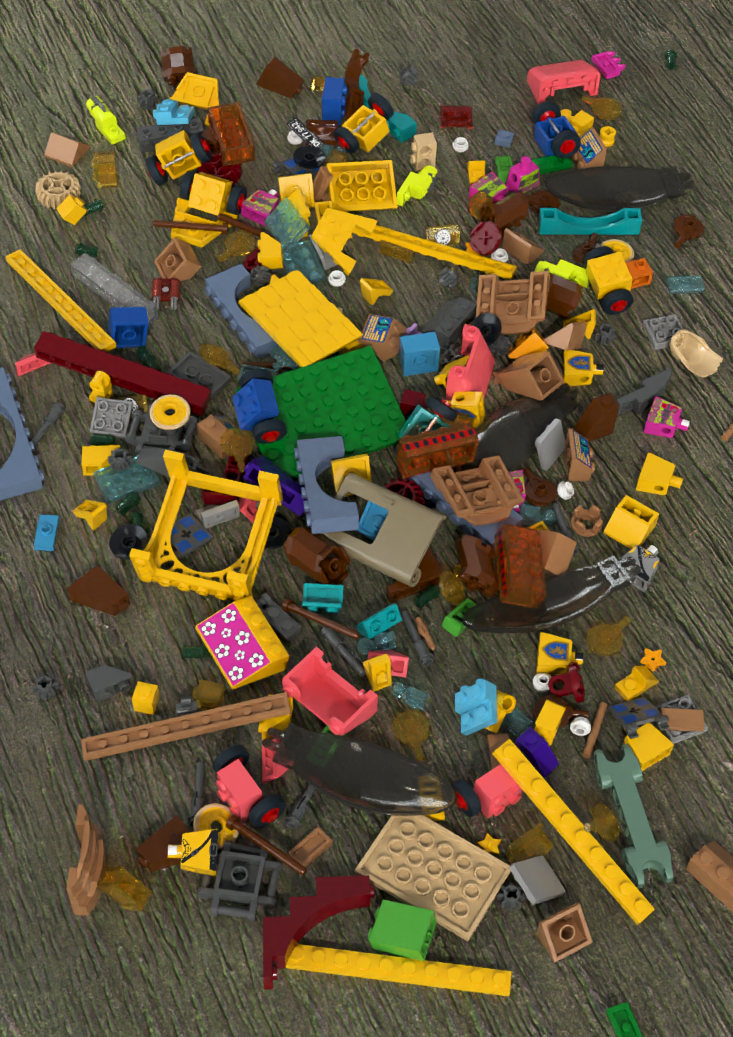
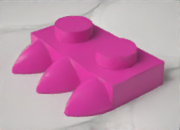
(607, 65)

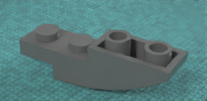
(644, 397)
(153, 459)

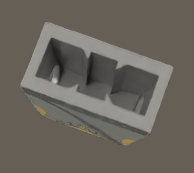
(648, 562)

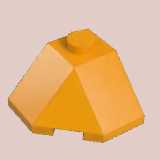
(528, 344)

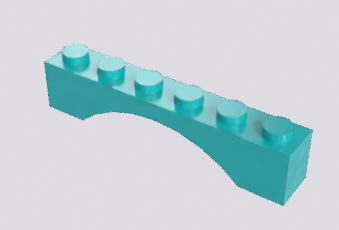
(400, 125)
(623, 222)

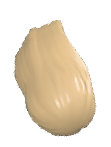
(694, 353)

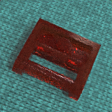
(456, 116)

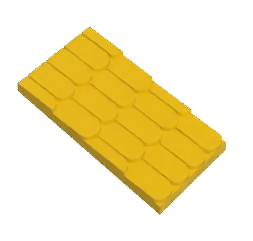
(300, 319)

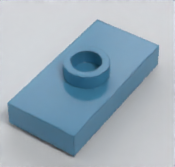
(46, 532)

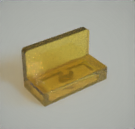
(529, 845)

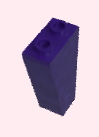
(290, 489)

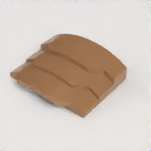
(515, 302)
(480, 493)
(92, 863)

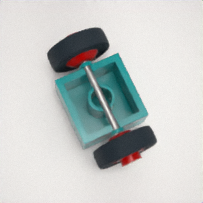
(423, 420)

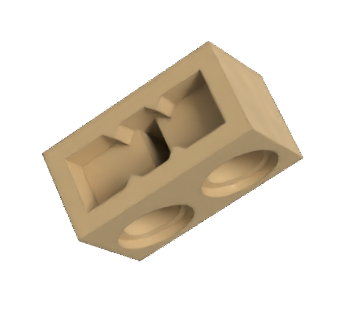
(423, 150)

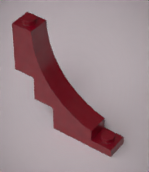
(284, 932)

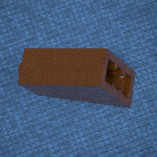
(280, 79)
(598, 418)
(99, 592)
(154, 850)

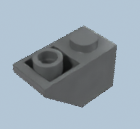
(108, 681)

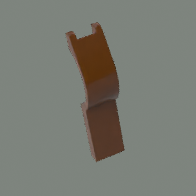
(352, 74)

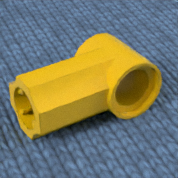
(505, 705)

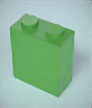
(402, 930)

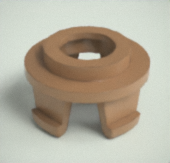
(591, 515)

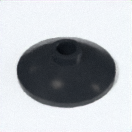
(309, 157)
(490, 323)
(280, 530)
(125, 535)

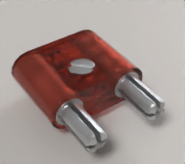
(166, 291)

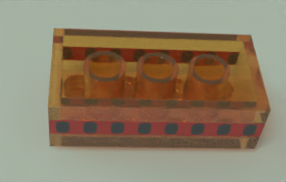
(231, 134)
(436, 449)
(520, 566)

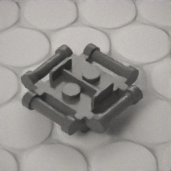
(159, 438)
(240, 881)

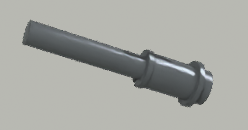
(56, 410)
(563, 526)
(338, 645)
(419, 645)
(198, 801)
(293, 821)

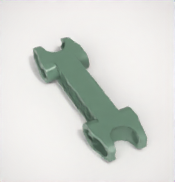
(642, 849)

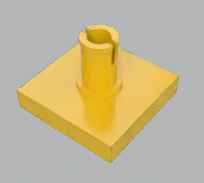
(290, 183)
(355, 464)

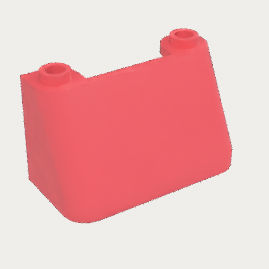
(548, 78)
(480, 365)
(328, 694)

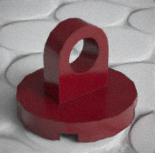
(485, 238)
(572, 683)

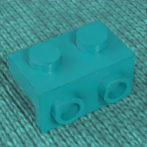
(323, 597)
(380, 621)

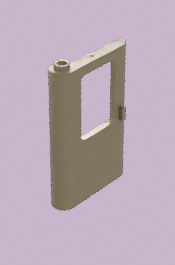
(401, 538)

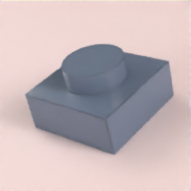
(504, 138)

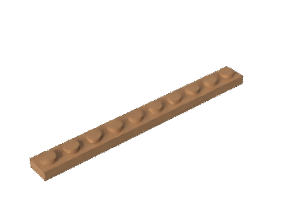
(185, 726)

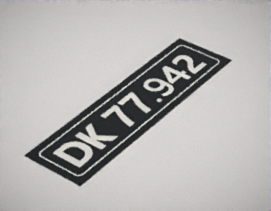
(304, 133)

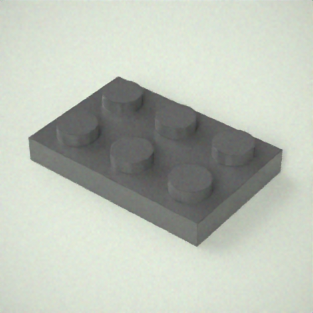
(201, 373)

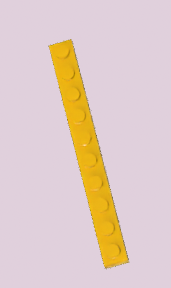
(441, 251)
(60, 301)
(573, 832)
(400, 969)

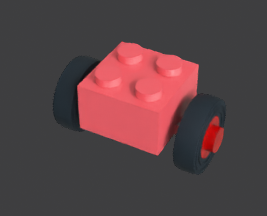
(242, 792)
(490, 793)

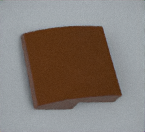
(323, 130)

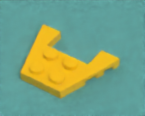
(197, 92)
(334, 232)
(194, 237)

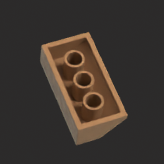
(714, 870)

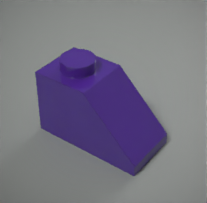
(537, 751)

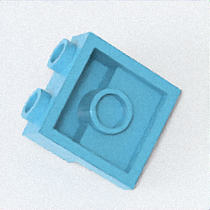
(170, 113)
(476, 706)

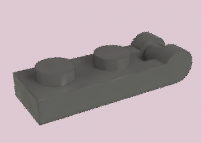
(278, 618)

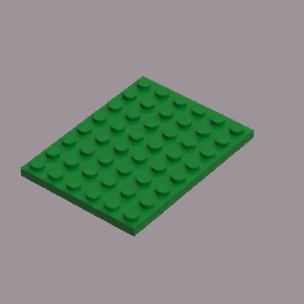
(335, 399)

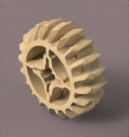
(55, 187)

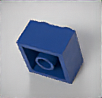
(333, 99)
(128, 326)

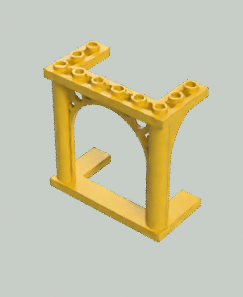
(240, 584)

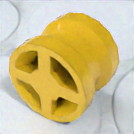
(607, 135)

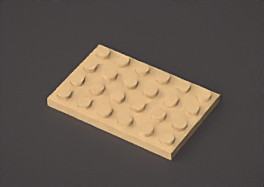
(435, 872)

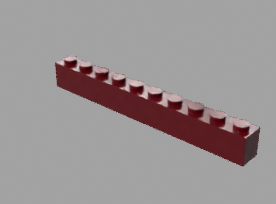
(121, 371)

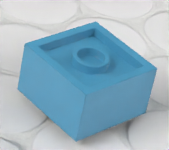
(419, 353)
(372, 520)

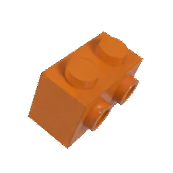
(640, 272)

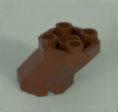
(176, 64)
(506, 212)
(562, 296)
(317, 556)
(476, 565)

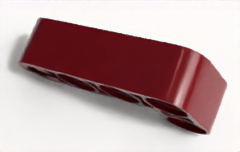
(231, 473)

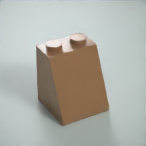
(532, 375)

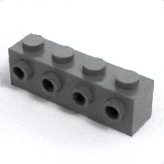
(151, 135)

